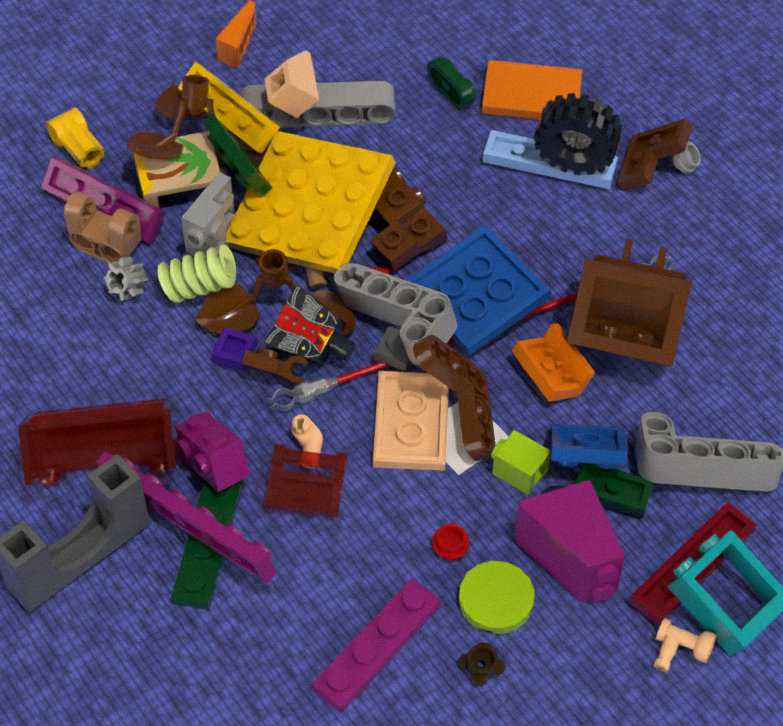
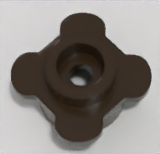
(485, 653)

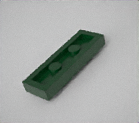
(236, 156)

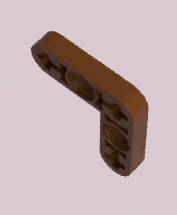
(471, 389)

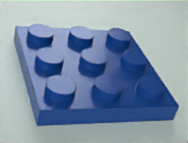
(485, 287)

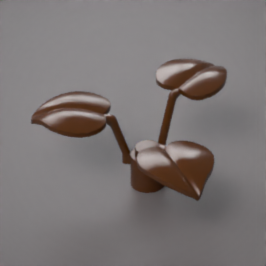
(176, 104)
(234, 308)

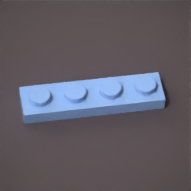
(520, 154)

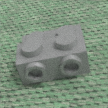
(209, 217)

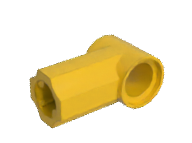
(73, 133)

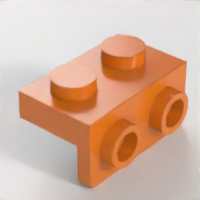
(554, 364)

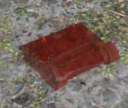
(305, 491)

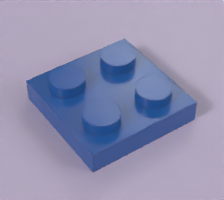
(588, 444)

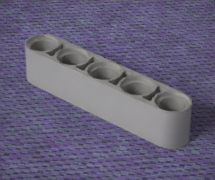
(337, 105)

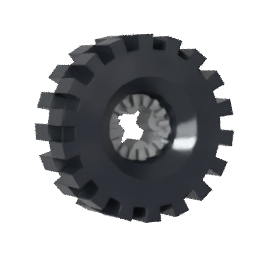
(559, 135)

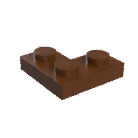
(647, 148)

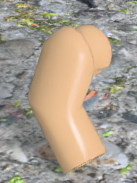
(307, 434)

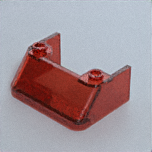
(78, 436)

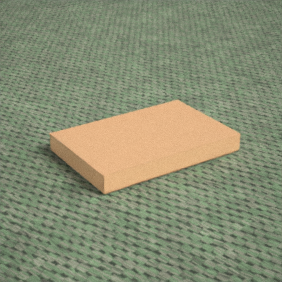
(410, 421)

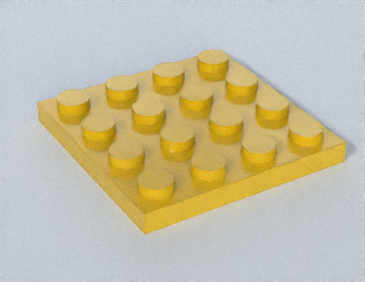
(316, 201)

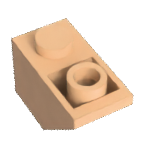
(293, 85)

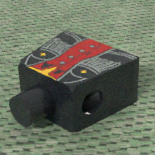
(309, 330)

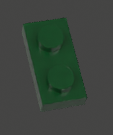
(618, 488)

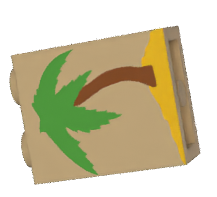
(186, 172)

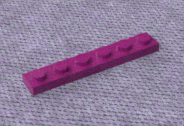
(203, 526)

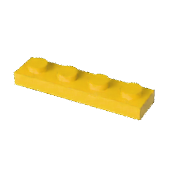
(237, 112)

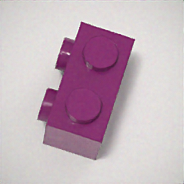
(211, 450)

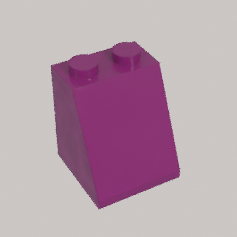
(572, 540)

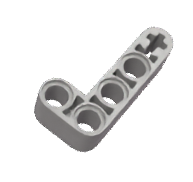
(397, 301)
(703, 461)

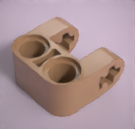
(99, 233)

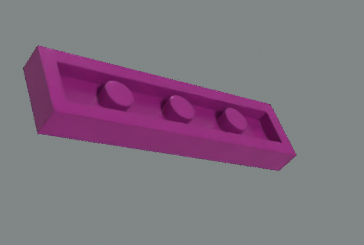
(66, 178)
(376, 645)

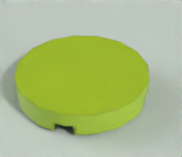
(496, 597)

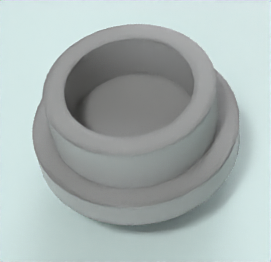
(688, 159)

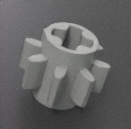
(125, 278)

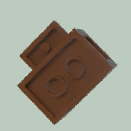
(630, 307)

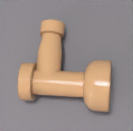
(675, 636)

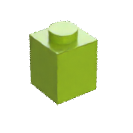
(520, 461)

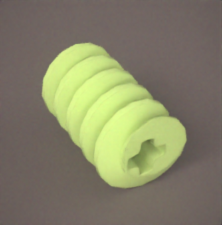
(198, 275)

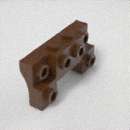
(405, 221)

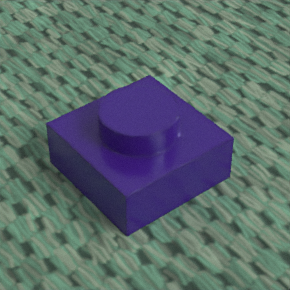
(232, 347)

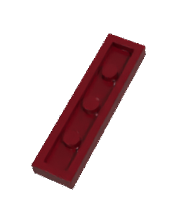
(654, 596)

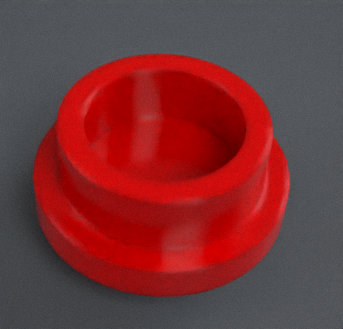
(450, 542)

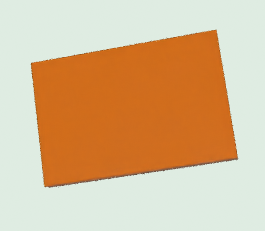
(526, 88)

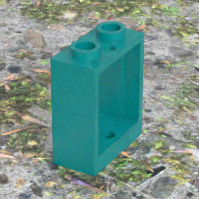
(708, 612)

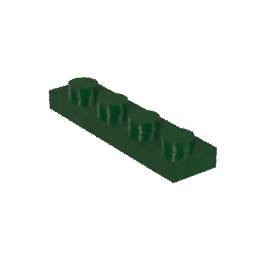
(200, 563)

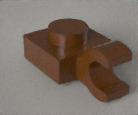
(267, 361)

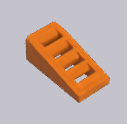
(236, 35)

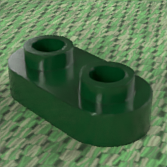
(451, 82)

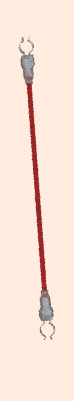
(309, 390)

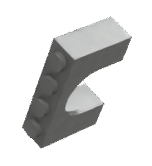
(115, 515)

